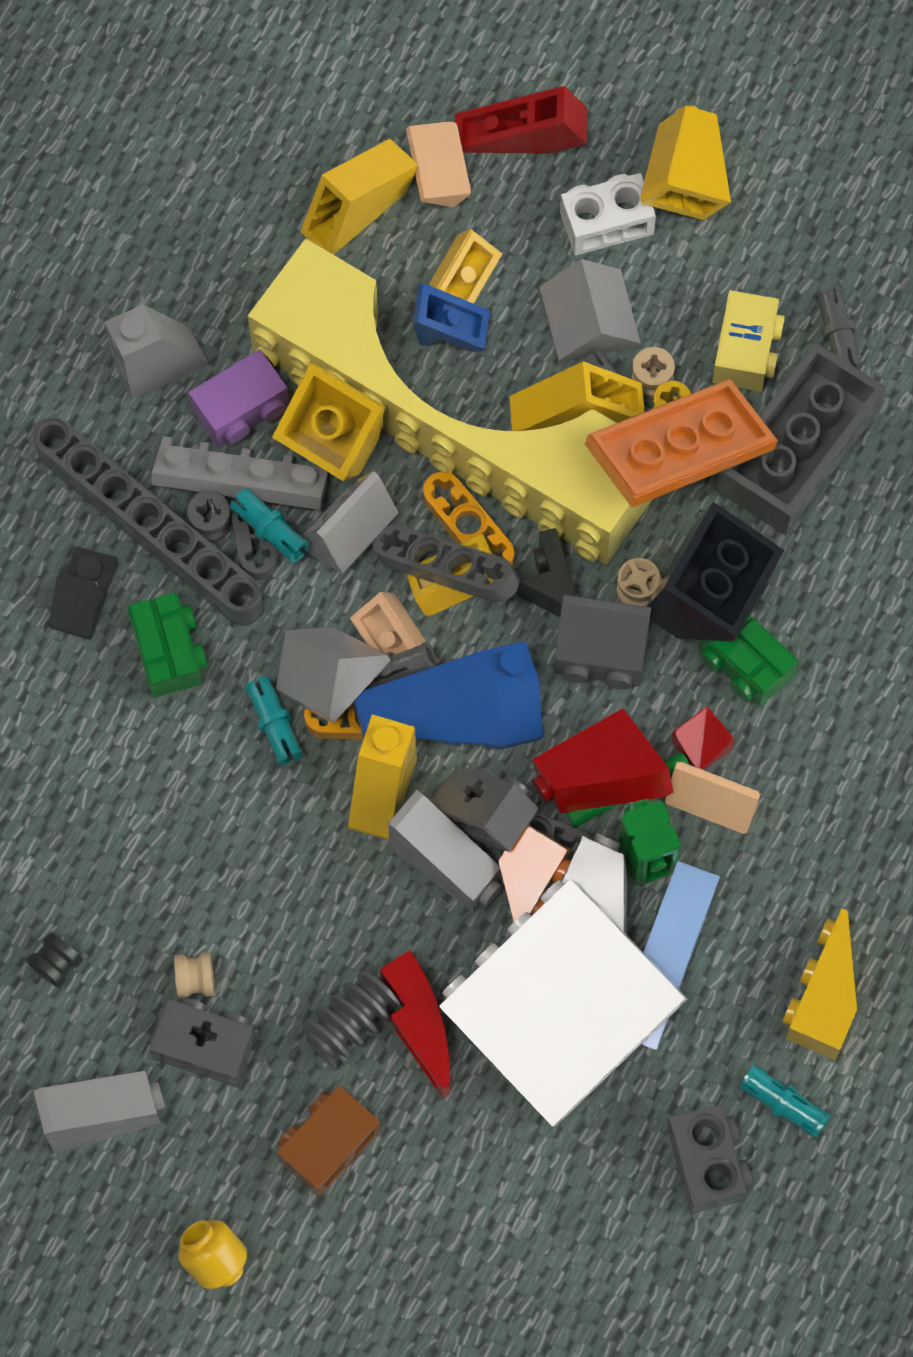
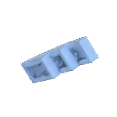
(679, 926)

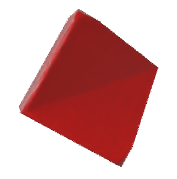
(702, 739)

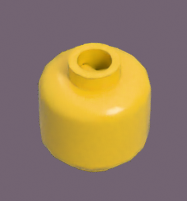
(212, 1254)

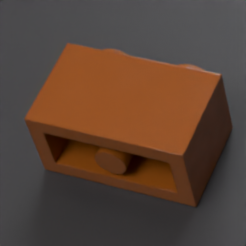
(327, 1139)

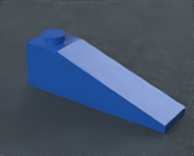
(469, 700)

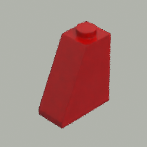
(601, 768)

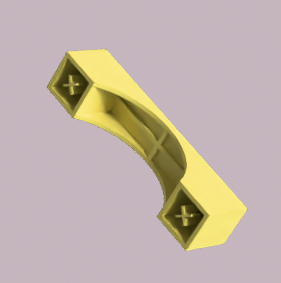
(329, 317)

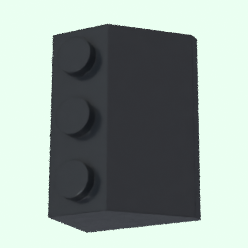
(714, 578)

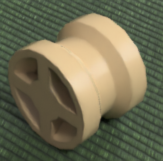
(652, 358)
(637, 573)
(194, 975)

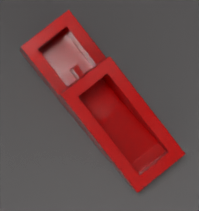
(419, 1019)

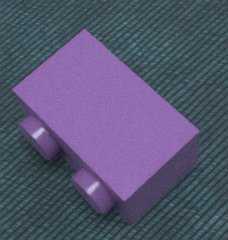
(239, 399)

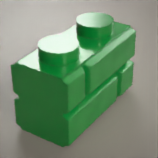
(165, 644)
(752, 661)
(648, 841)

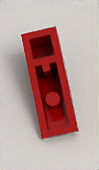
(525, 124)

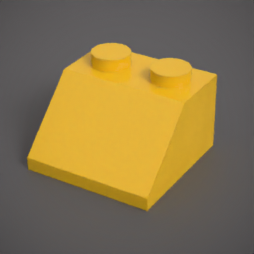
(331, 423)

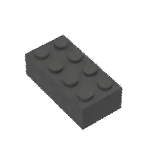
(816, 424)

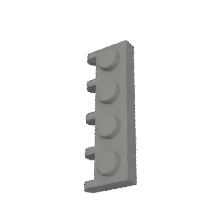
(229, 474)

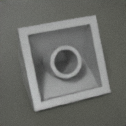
(588, 311)
(351, 522)
(326, 669)

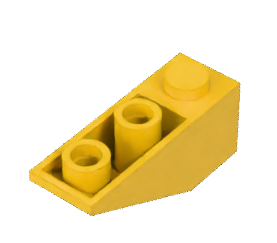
(830, 997)

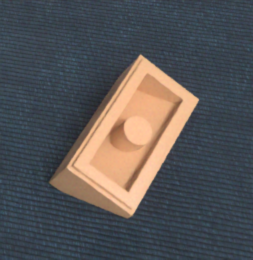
(441, 163)
(387, 625)
(713, 797)

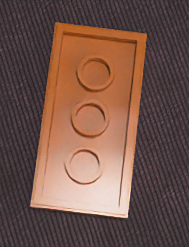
(680, 442)

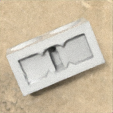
(611, 223)

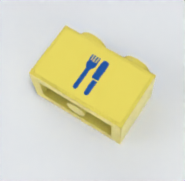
(746, 340)

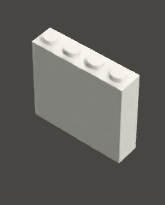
(561, 1001)

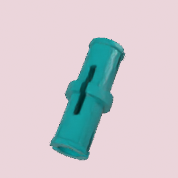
(270, 525)
(274, 721)
(784, 1101)

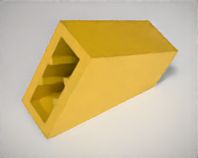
(687, 166)
(357, 195)
(573, 394)
(382, 775)

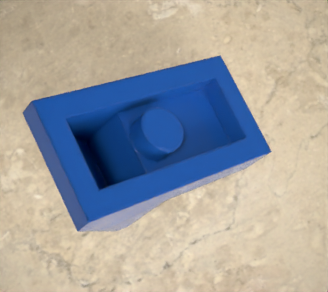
(449, 319)

